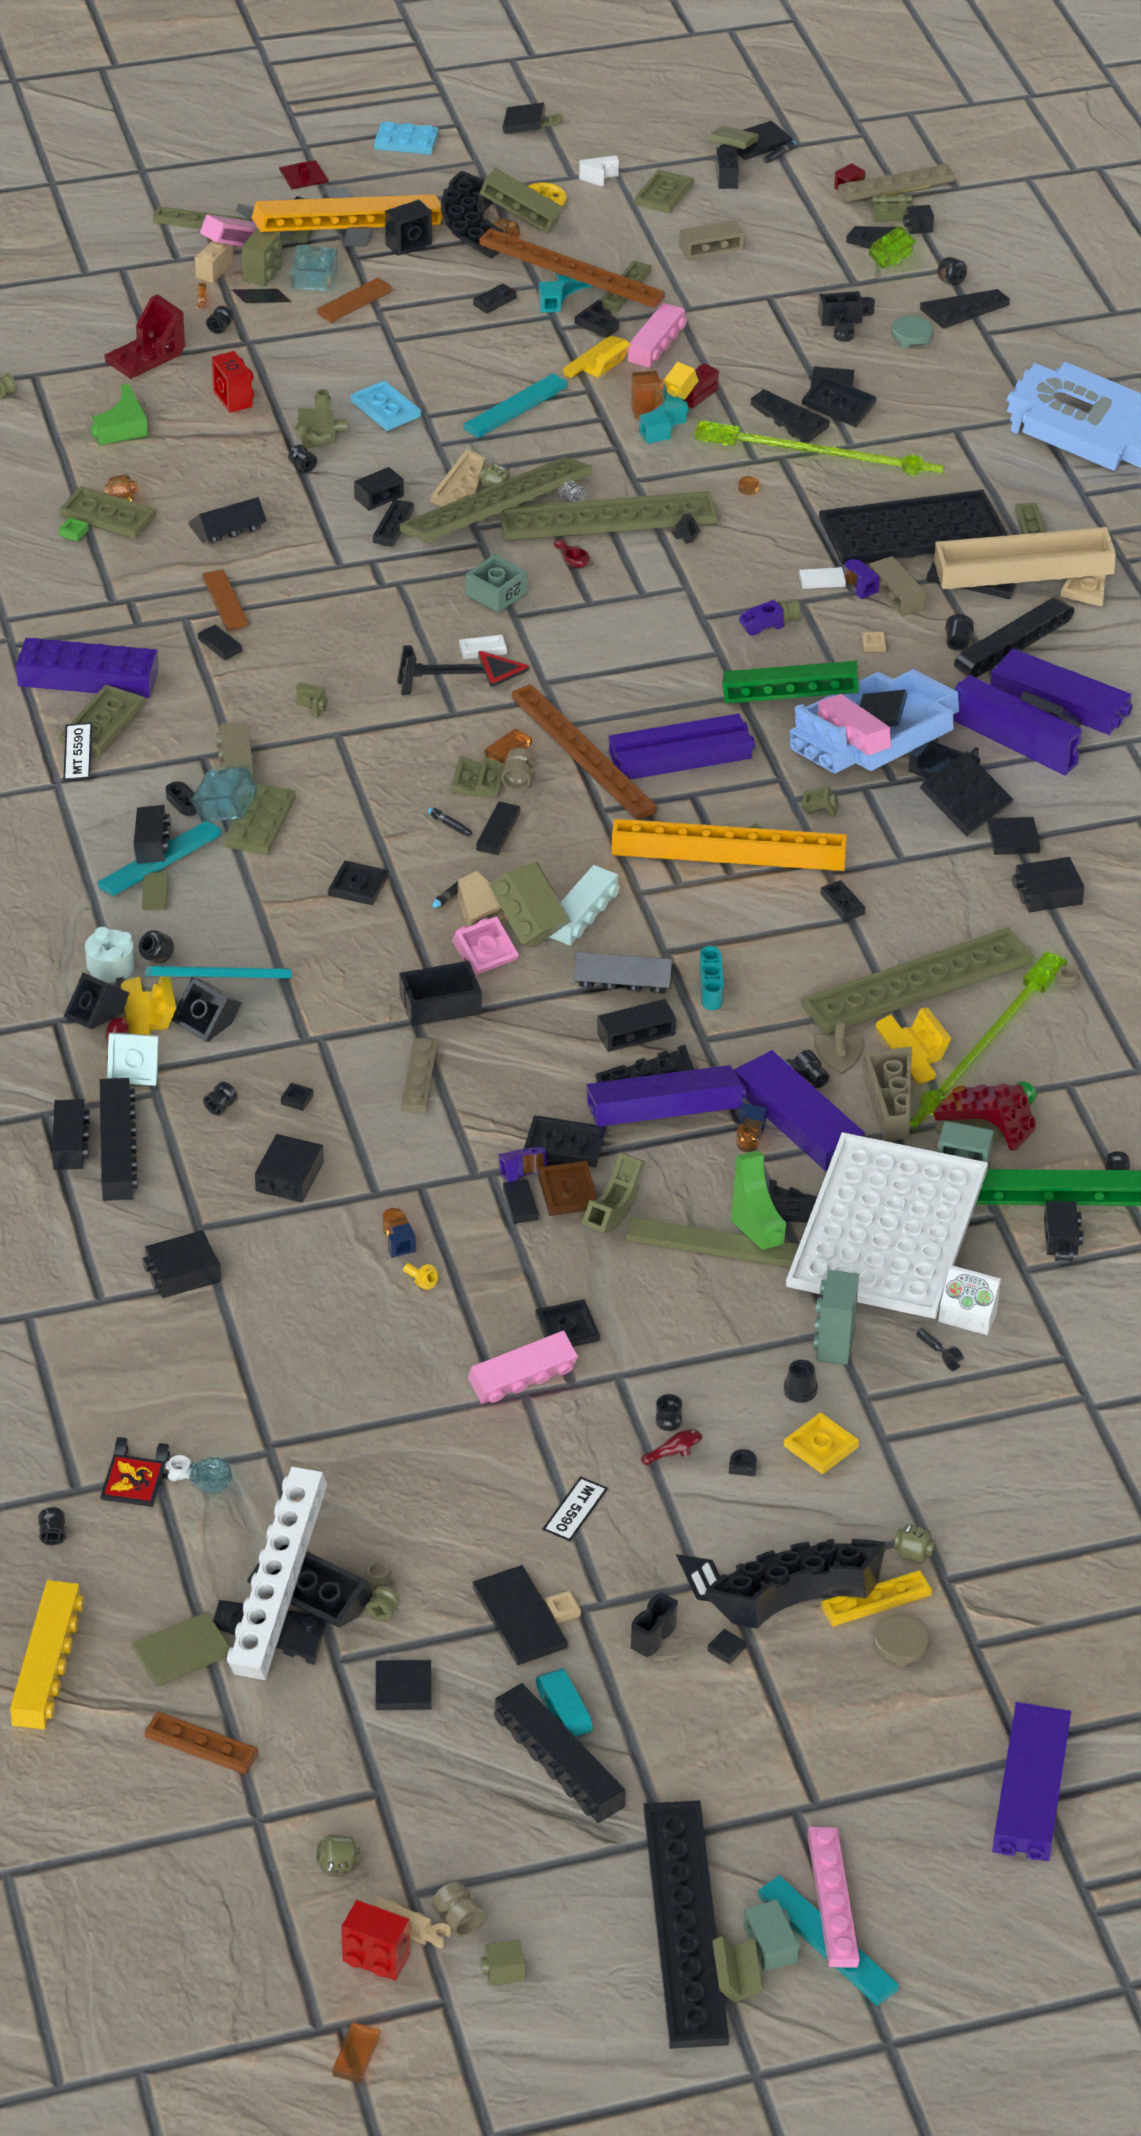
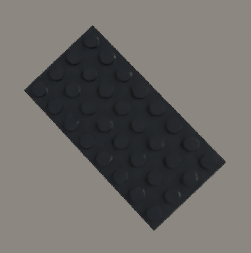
(909, 525)

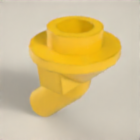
(425, 1276)

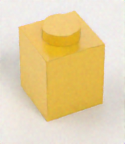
(680, 380)

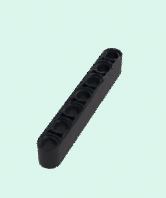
(1015, 635)

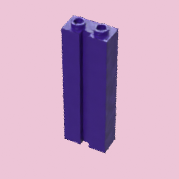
(1090, 700)
(1017, 725)
(681, 746)
(665, 1095)
(795, 1107)
(1032, 1781)

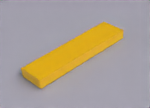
(883, 1597)

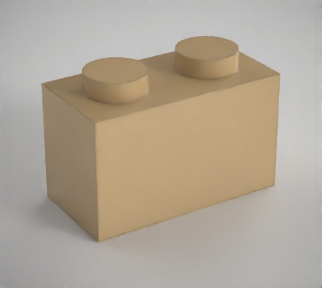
(213, 261)

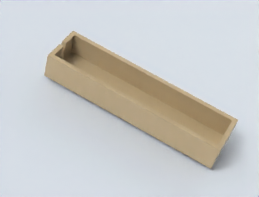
(1024, 558)

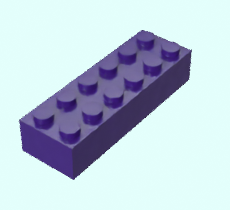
(86, 666)

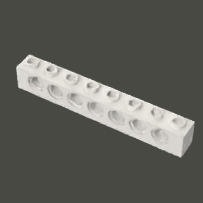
(257, 1661)

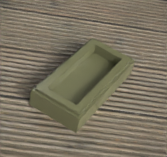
(155, 890)

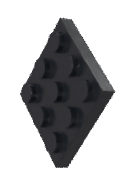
(966, 793)

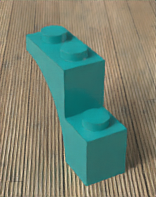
(553, 293)
(658, 423)

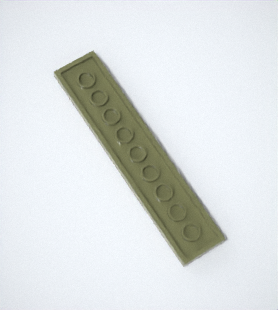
(495, 499)
(606, 515)
(917, 980)

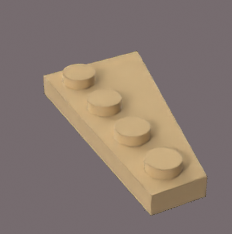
(460, 480)
(1085, 589)

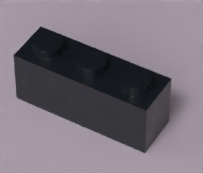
(151, 834)
(636, 1025)
(70, 1134)

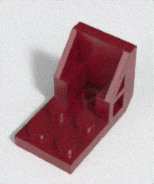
(159, 346)

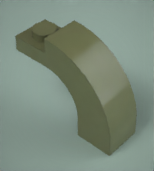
(618, 1197)

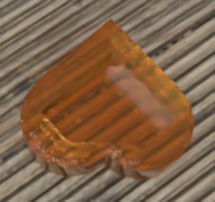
(201, 295)

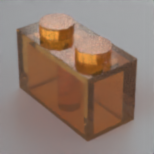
(645, 392)

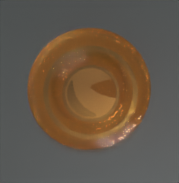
(748, 485)

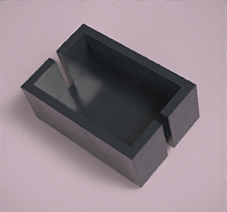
(440, 993)

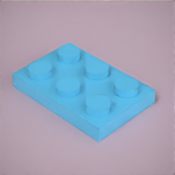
(406, 138)
(385, 405)

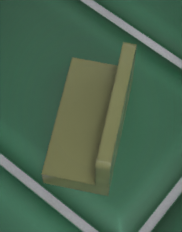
(738, 1968)

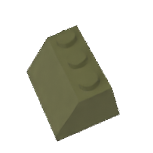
(530, 904)

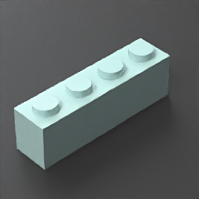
(586, 902)

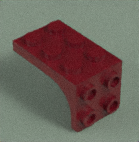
(1000, 1104)

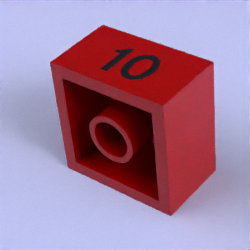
(232, 381)
(375, 1940)

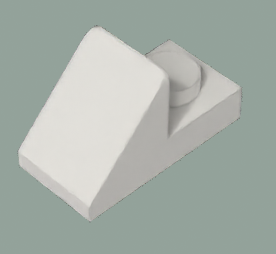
(597, 169)

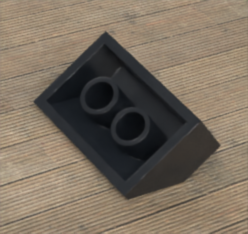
(229, 521)

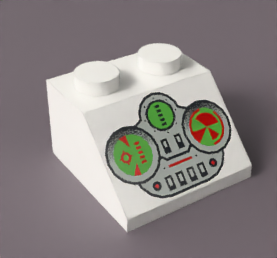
(969, 1300)

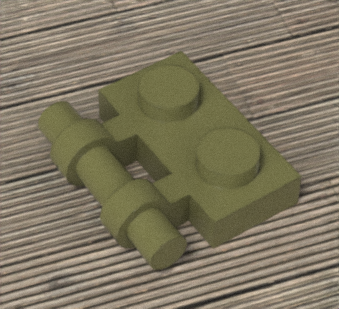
(890, 207)

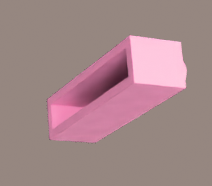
(227, 230)
(656, 335)
(862, 728)
(522, 1368)

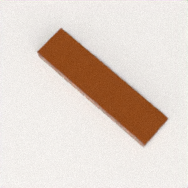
(354, 300)
(224, 599)
(201, 1742)

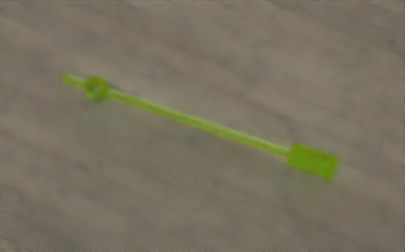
(731, 434)
(1038, 978)

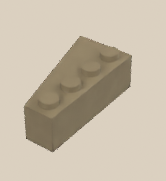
(889, 1086)

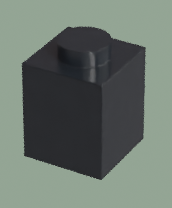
(919, 219)

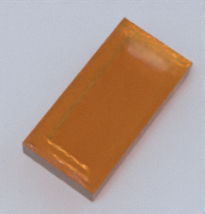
(514, 739)
(356, 2053)

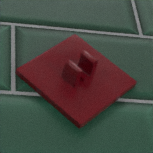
(303, 174)

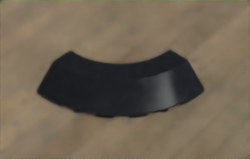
(464, 210)
(796, 1576)

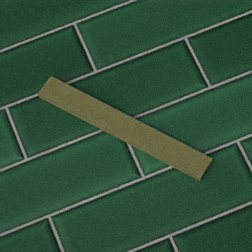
(195, 220)
(708, 1242)

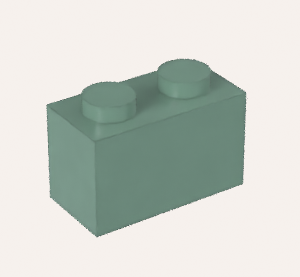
(772, 1931)

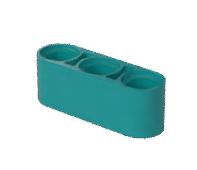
(711, 978)
(564, 1701)

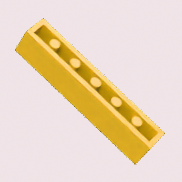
(46, 1655)

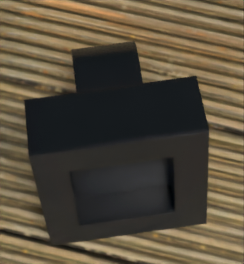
(686, 529)

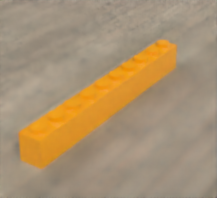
(334, 212)
(729, 844)

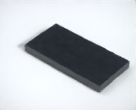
(519, 1615)

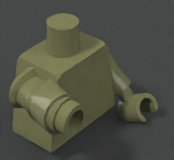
(317, 425)

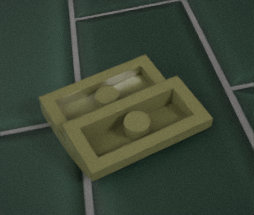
(477, 778)

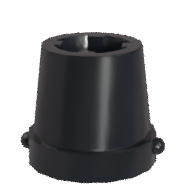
(959, 631)
(801, 1382)

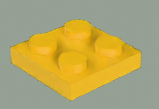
(821, 1443)

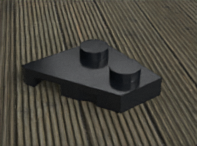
(866, 235)
(597, 319)
(791, 1203)

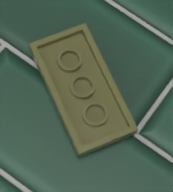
(108, 512)
(109, 715)
(261, 820)

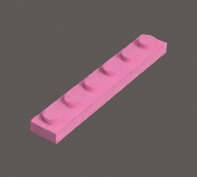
(833, 1897)

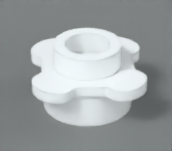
(178, 1467)

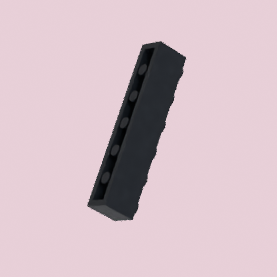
(117, 1139)
(559, 1753)

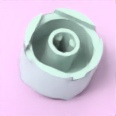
(109, 954)

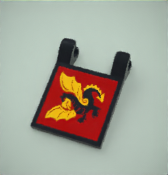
(134, 1478)

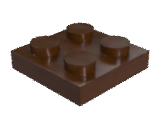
(566, 1187)

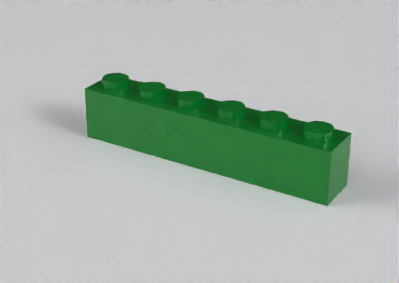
(791, 682)

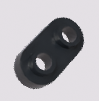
(180, 797)

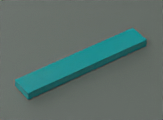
(515, 405)
(178, 848)
(218, 972)
(807, 1923)

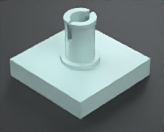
(133, 1058)

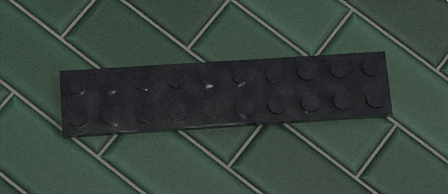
(685, 1924)

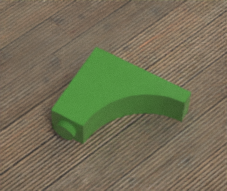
(121, 422)
(752, 1204)

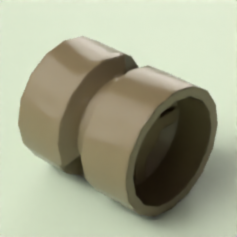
(518, 769)
(458, 1909)

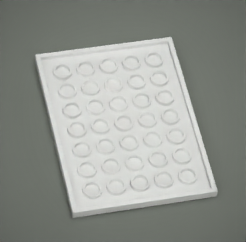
(891, 1219)

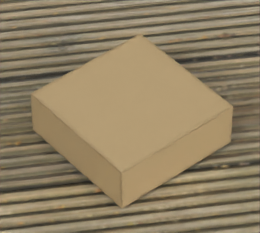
(873, 642)
(563, 1606)

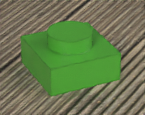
(73, 529)

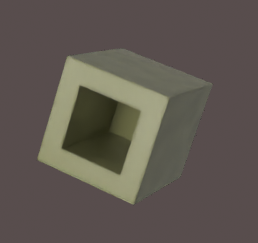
(503, 1962)

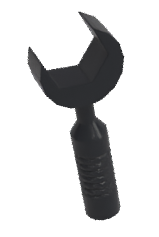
(950, 1356)

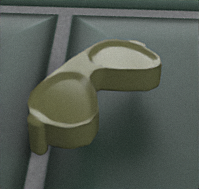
(552, 120)

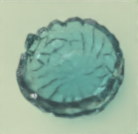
(211, 1475)

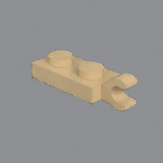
(420, 1925)

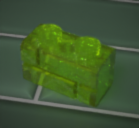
(892, 247)

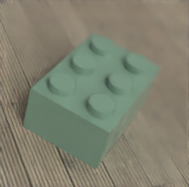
(836, 1317)

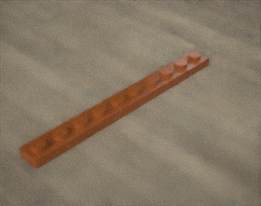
(572, 268)
(584, 752)

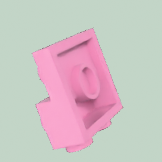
(485, 945)

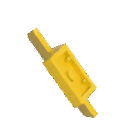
(599, 358)
(148, 1009)
(925, 1037)

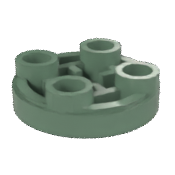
(911, 331)

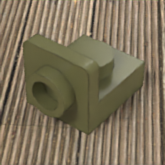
(311, 697)
(820, 798)

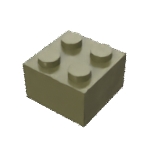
(261, 257)

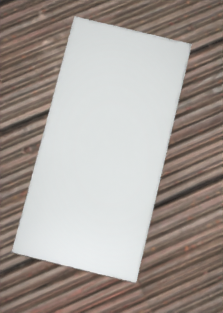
(822, 578)
(490, 644)

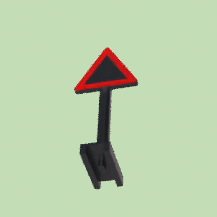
(494, 667)

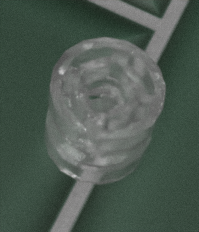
(572, 491)

